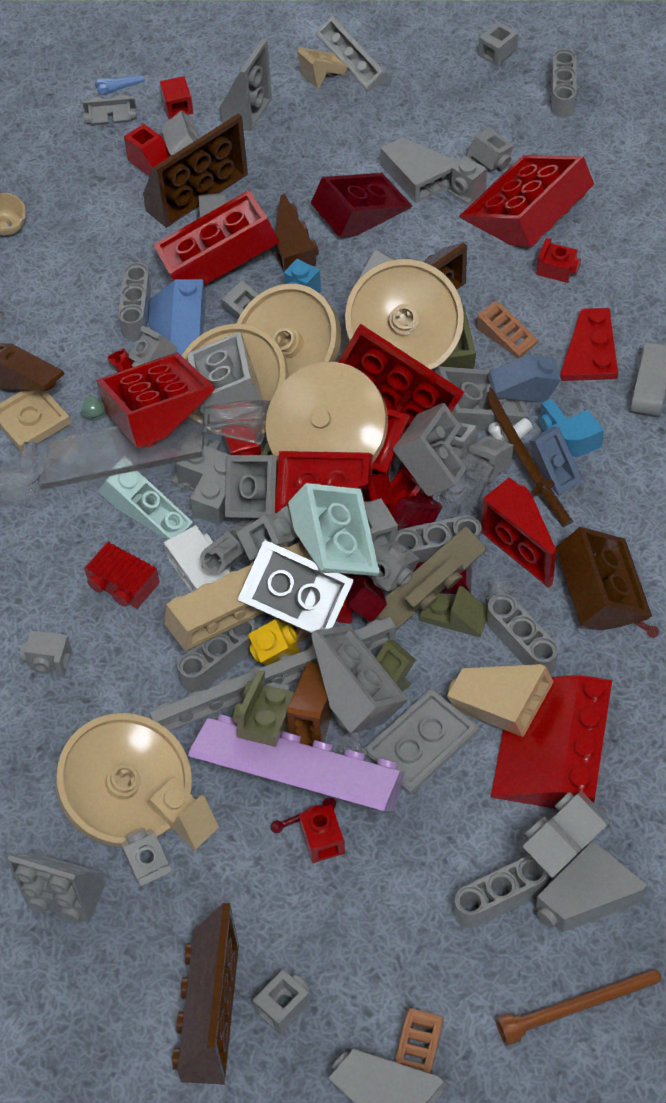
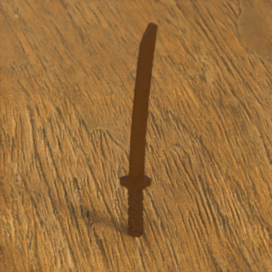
(542, 486)

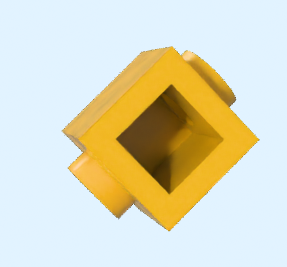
(273, 642)

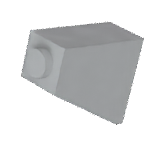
(417, 168)
(588, 890)
(378, 1080)

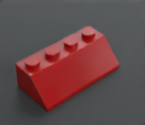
(218, 241)

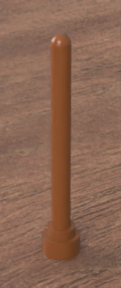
(515, 1026)

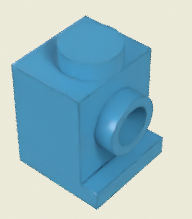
(303, 274)

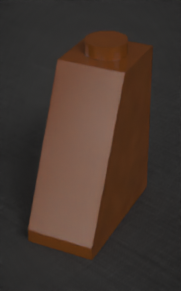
(309, 707)

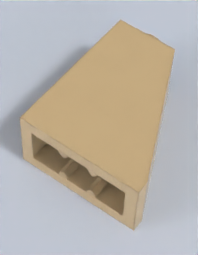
(501, 694)

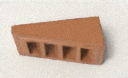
(496, 315)
(426, 1021)

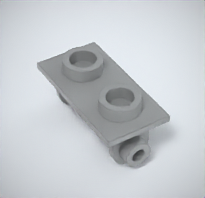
(121, 107)

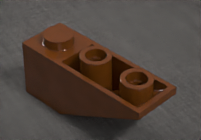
(293, 237)
(25, 371)

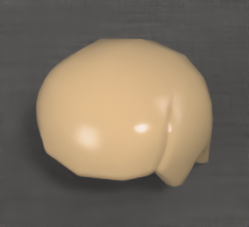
(11, 211)

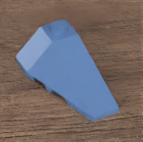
(179, 312)

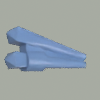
(114, 84)

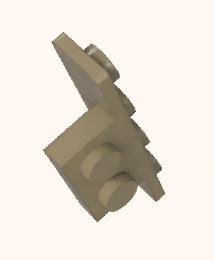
(432, 577)

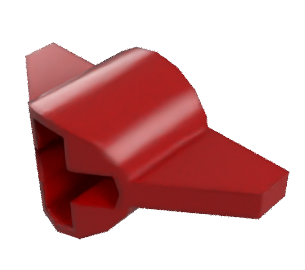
(120, 360)

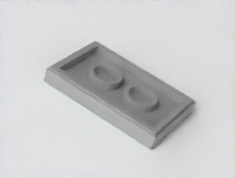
(423, 739)

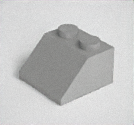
(250, 485)

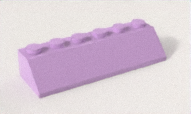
(302, 765)

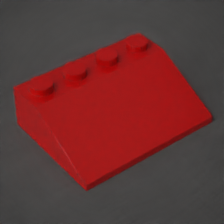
(530, 198)
(401, 379)
(153, 397)
(560, 746)

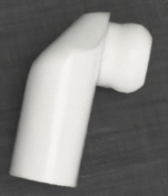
(522, 428)

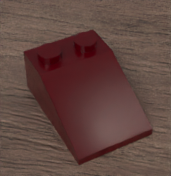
(357, 202)

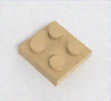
(31, 417)

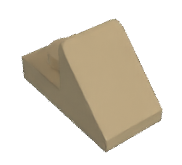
(317, 64)
(184, 814)

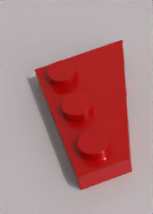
(591, 348)
(320, 468)

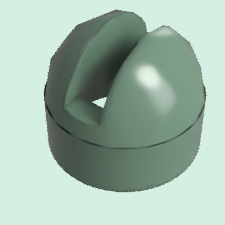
(93, 408)

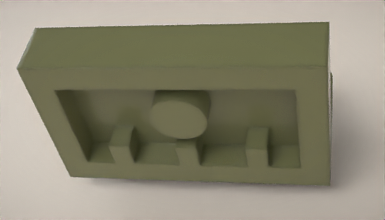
(262, 712)

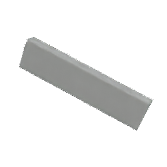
(352, 54)

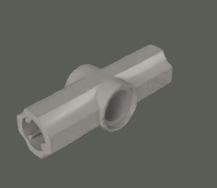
(225, 550)

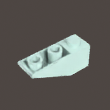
(144, 503)

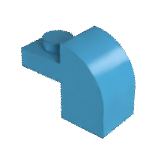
(580, 431)

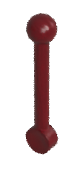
(277, 826)

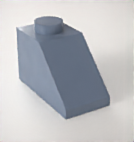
(526, 379)

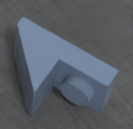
(555, 459)

